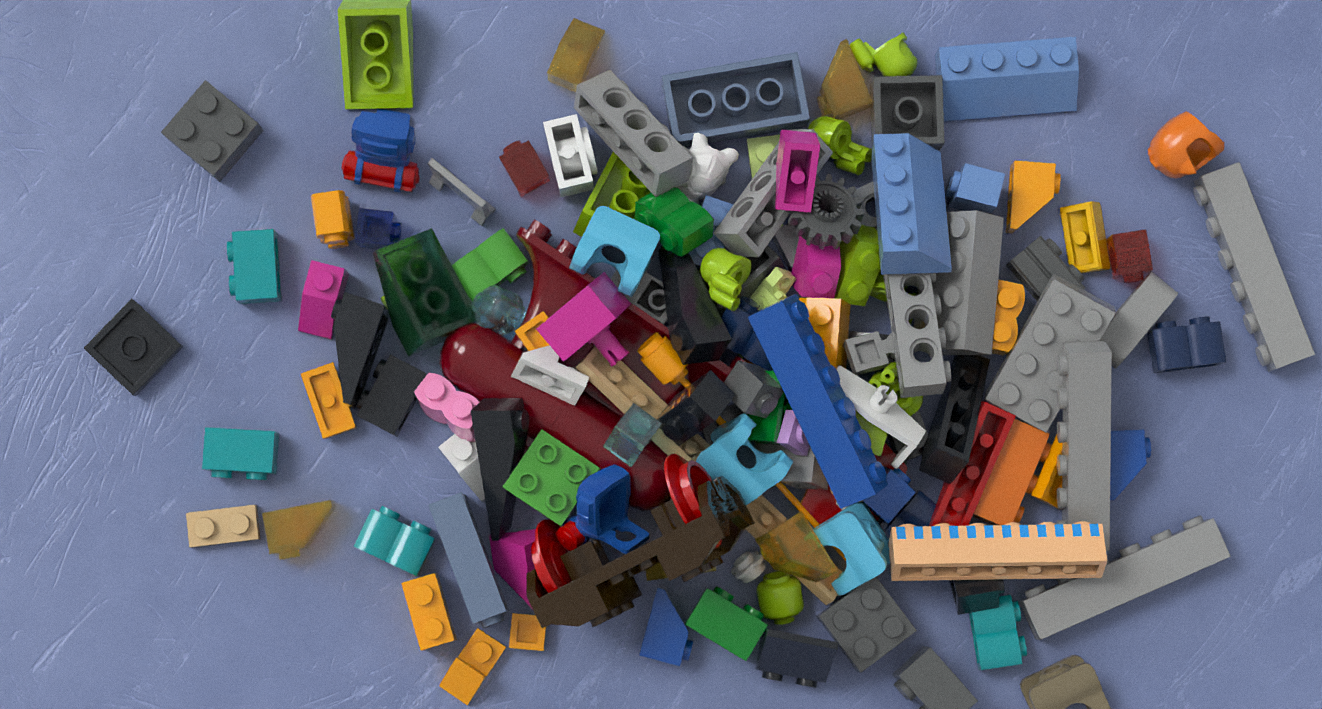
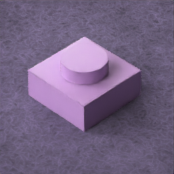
(792, 436)

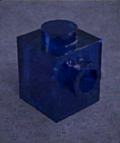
(377, 229)

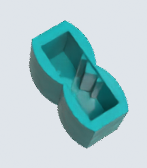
(395, 541)
(997, 636)

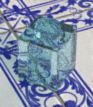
(632, 435)

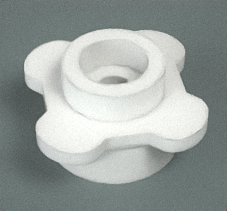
(748, 566)

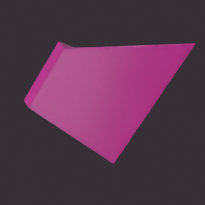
(514, 559)

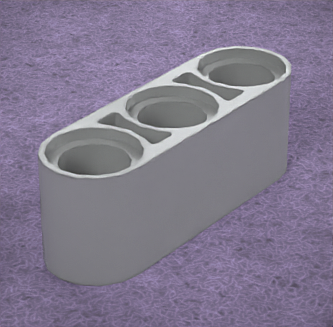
(1137, 316)

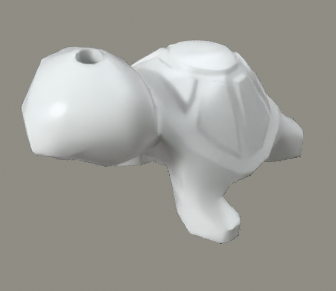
(707, 169)

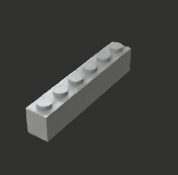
(1253, 267)
(1085, 434)
(1125, 577)

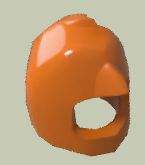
(1183, 146)

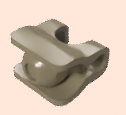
(1064, 684)

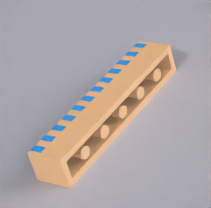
(997, 551)

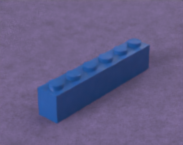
(819, 401)

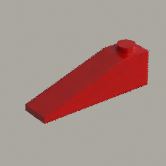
(961, 497)

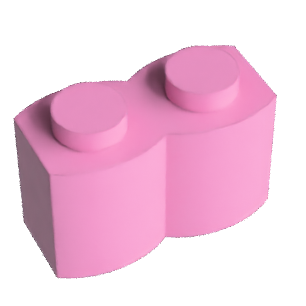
(446, 405)

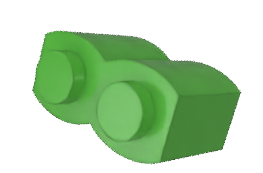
(491, 264)

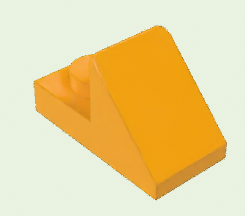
(472, 666)

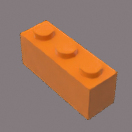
(1013, 475)

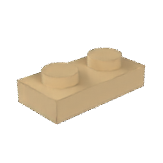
(223, 526)

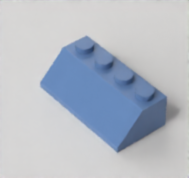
(1008, 78)
(909, 206)

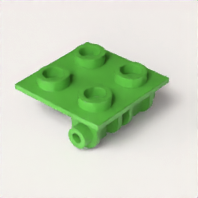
(549, 477)

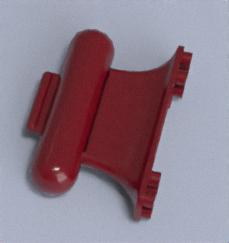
(484, 360)

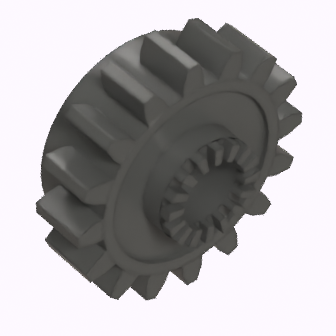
(829, 229)

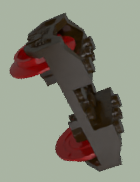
(696, 530)

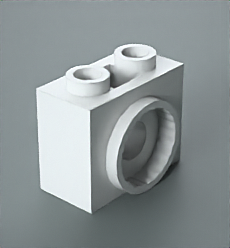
(570, 155)

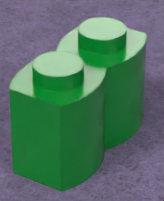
(679, 221)

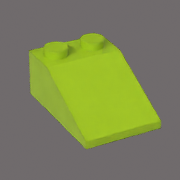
(377, 53)
(616, 189)

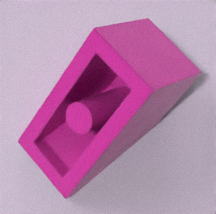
(796, 170)
(816, 270)
(319, 295)

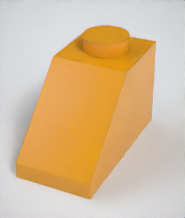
(1029, 191)

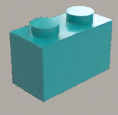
(255, 266)
(240, 451)

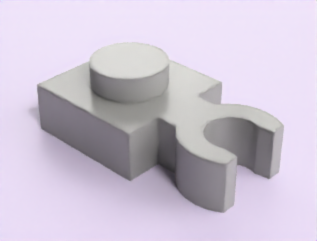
(869, 352)

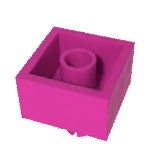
(587, 320)

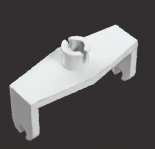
(882, 412)

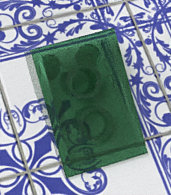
(422, 291)

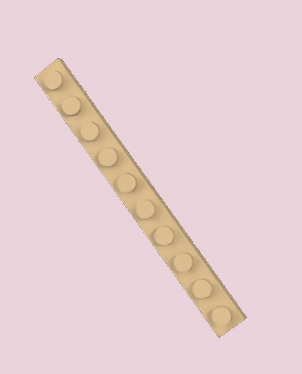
(625, 388)

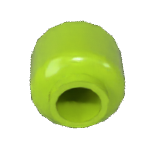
(780, 597)

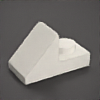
(543, 372)
(465, 460)

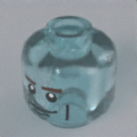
(498, 309)

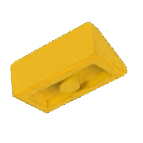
(1085, 237)

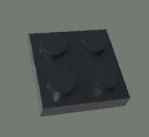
(133, 347)

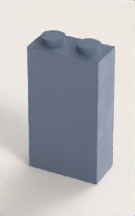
(469, 559)

